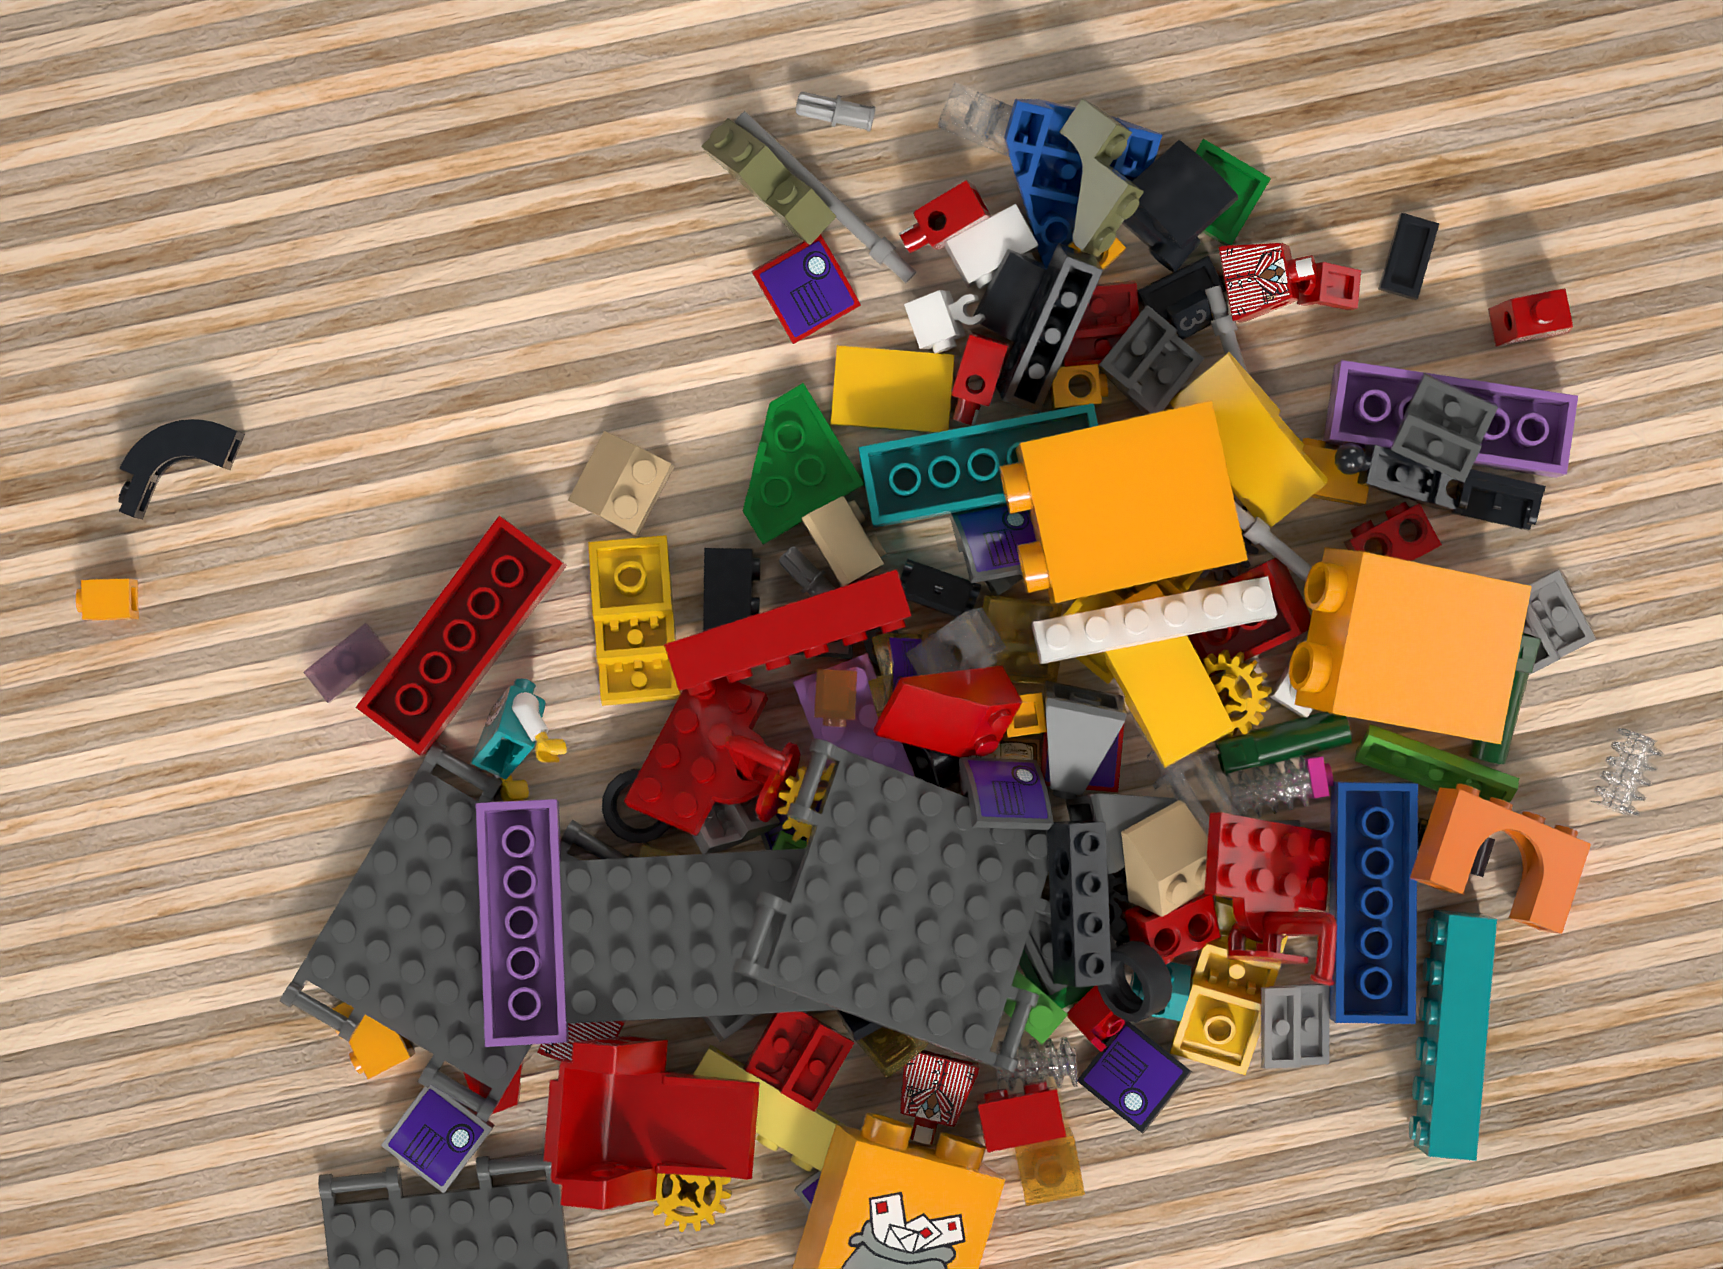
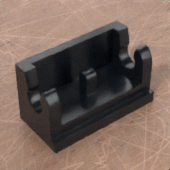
(1499, 499)
(938, 589)

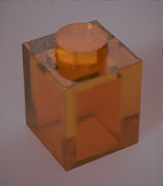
(835, 696)

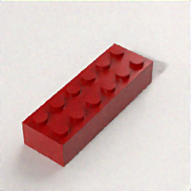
(788, 630)
(461, 636)

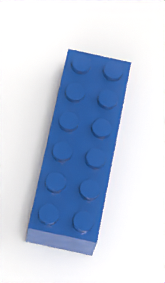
(1374, 901)

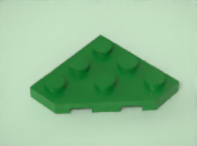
(795, 466)

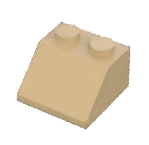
(621, 483)
(843, 540)
(1165, 859)

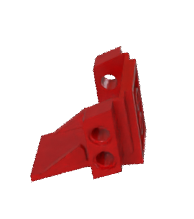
(626, 1119)

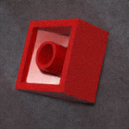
(1020, 1117)

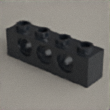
(1048, 328)
(1079, 903)

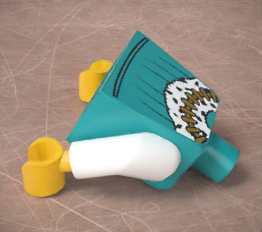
(511, 735)

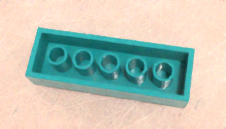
(954, 467)
(1453, 1034)

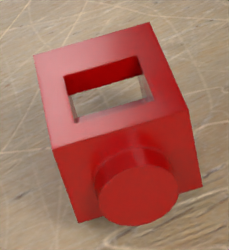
(1095, 1018)

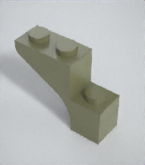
(769, 180)
(1104, 194)

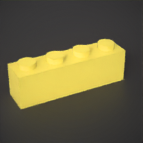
(779, 1118)

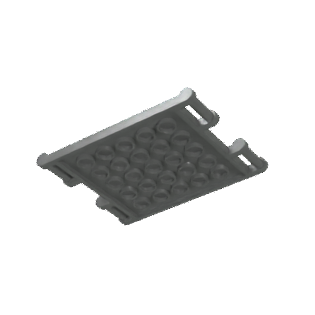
(905, 909)
(411, 934)
(453, 1230)

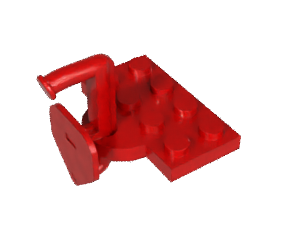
(703, 753)
(1270, 876)

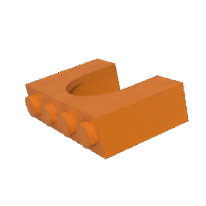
(1550, 855)

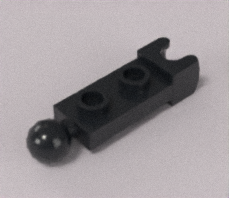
(1395, 475)

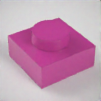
(1320, 776)

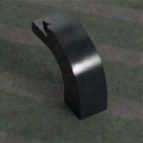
(168, 446)

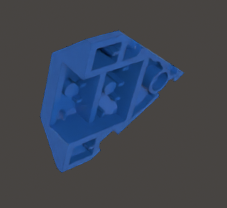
(1052, 169)

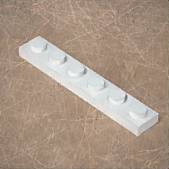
(1154, 620)

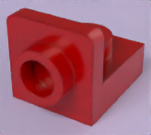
(1333, 287)

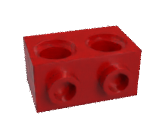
(1388, 534)
(1177, 932)

